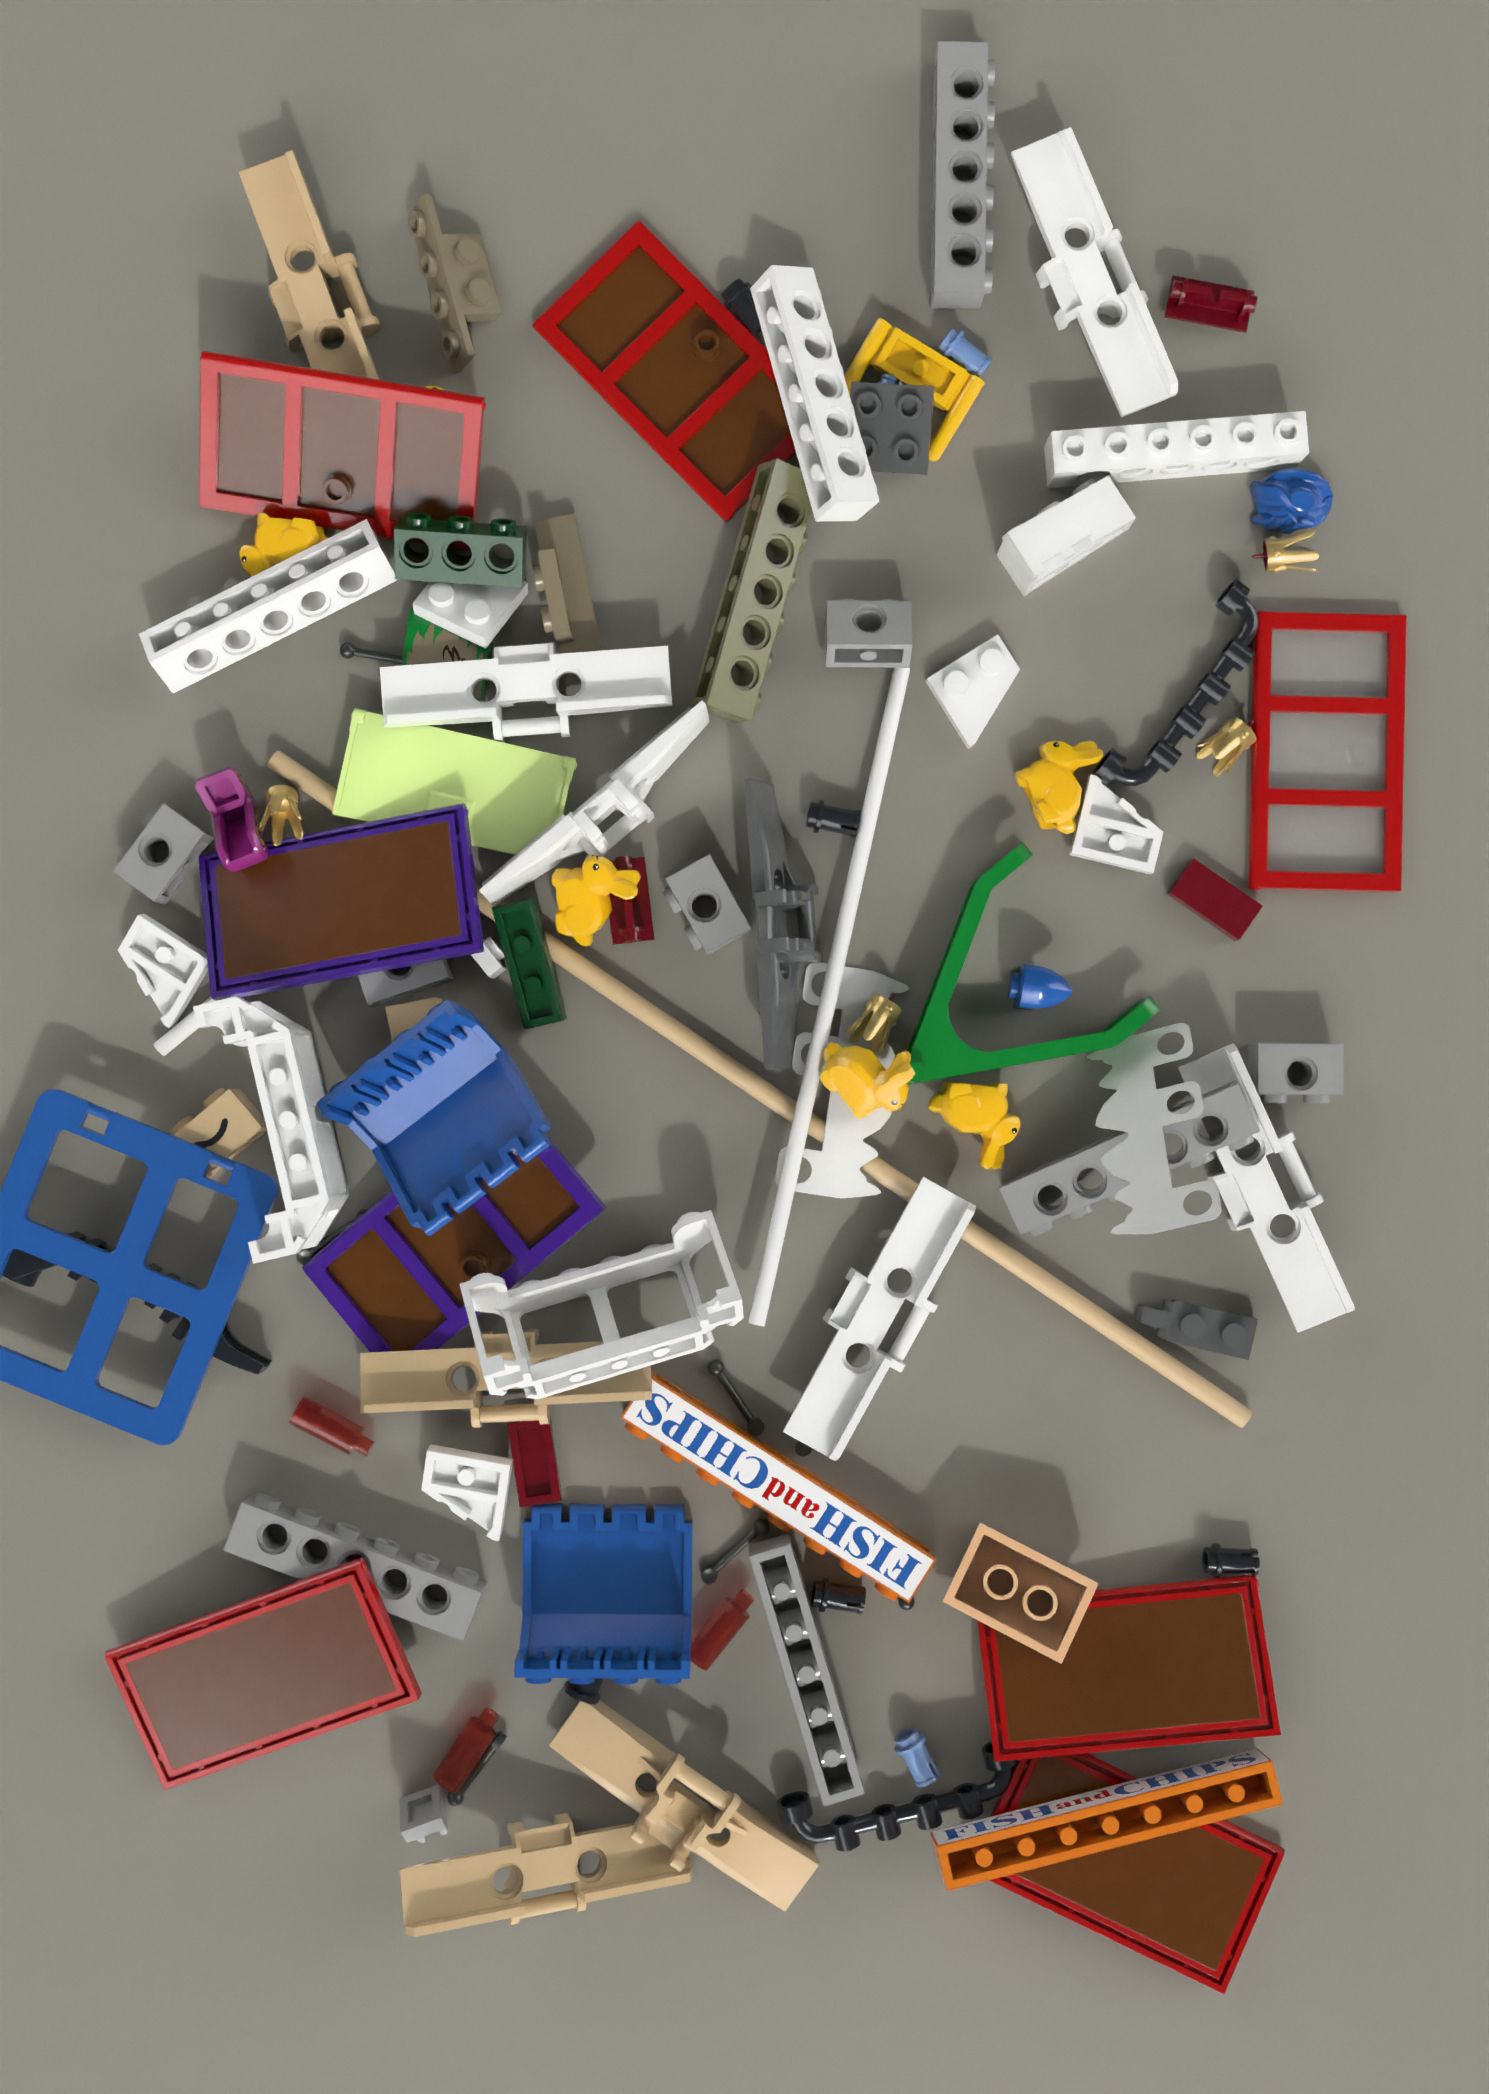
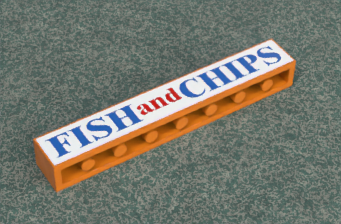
(781, 1488)
(1105, 1818)

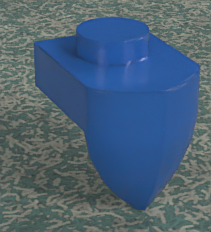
(1037, 987)

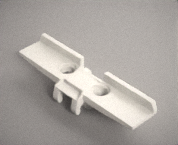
(1067, 198)
(526, 673)
(579, 829)
(1253, 1197)
(867, 1308)

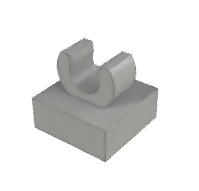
(423, 1814)

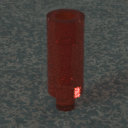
(330, 1427)
(720, 1629)
(466, 1751)

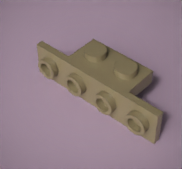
(456, 281)
(566, 587)

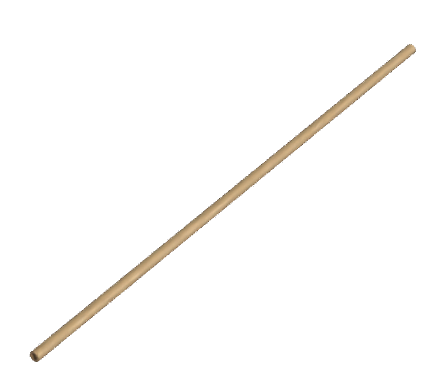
(876, 1168)

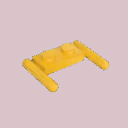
(916, 364)

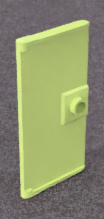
(421, 768)

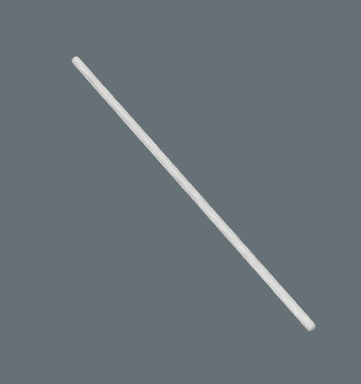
(828, 997)

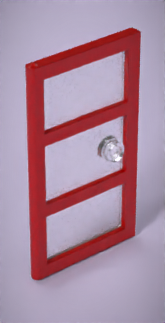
(1327, 752)

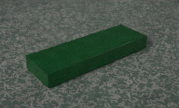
(529, 962)

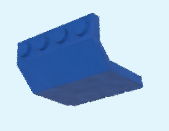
(441, 1114)
(606, 1595)

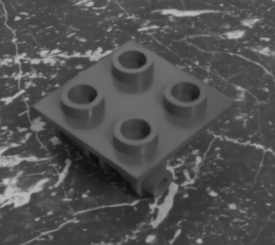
(894, 425)

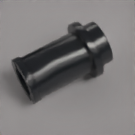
(740, 299)
(832, 819)
(1230, 1561)
(837, 1597)

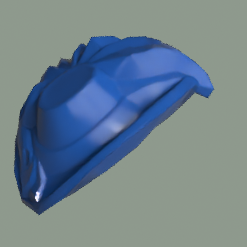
(1291, 500)

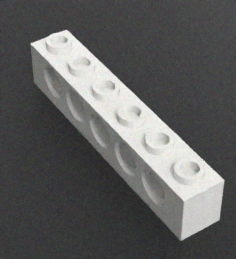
(814, 394)
(1176, 449)
(268, 607)

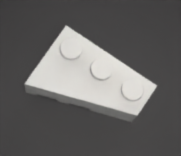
(1064, 533)

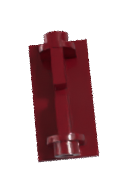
(1210, 304)
(632, 917)

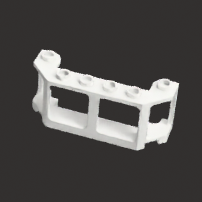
(297, 1131)
(616, 1355)

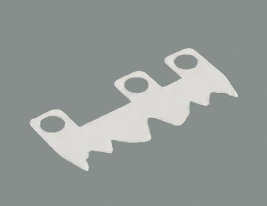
(1142, 1113)
(843, 1151)

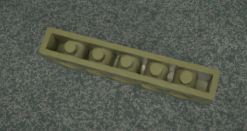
(773, 485)

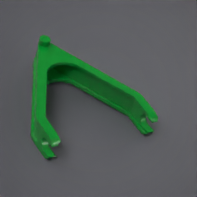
(935, 1045)

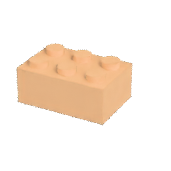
(1020, 1592)

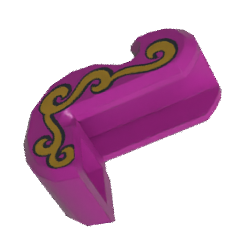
(234, 818)

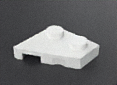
(469, 609)
(974, 687)
(1113, 831)
(164, 966)
(469, 1484)

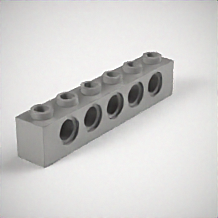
(955, 68)
(1022, 1191)
(253, 1541)
(806, 1669)

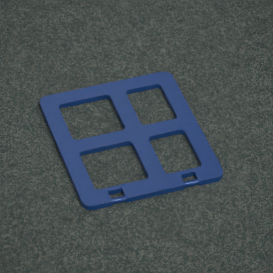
(125, 1270)

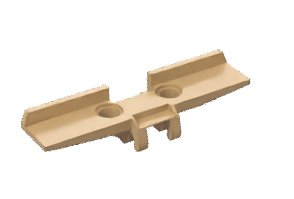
(303, 297)
(425, 1381)
(754, 1853)
(461, 1888)

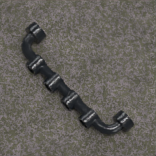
(1210, 688)
(886, 1819)

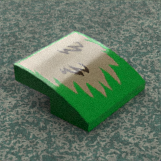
(433, 644)

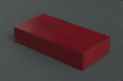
(1214, 900)
(534, 1462)

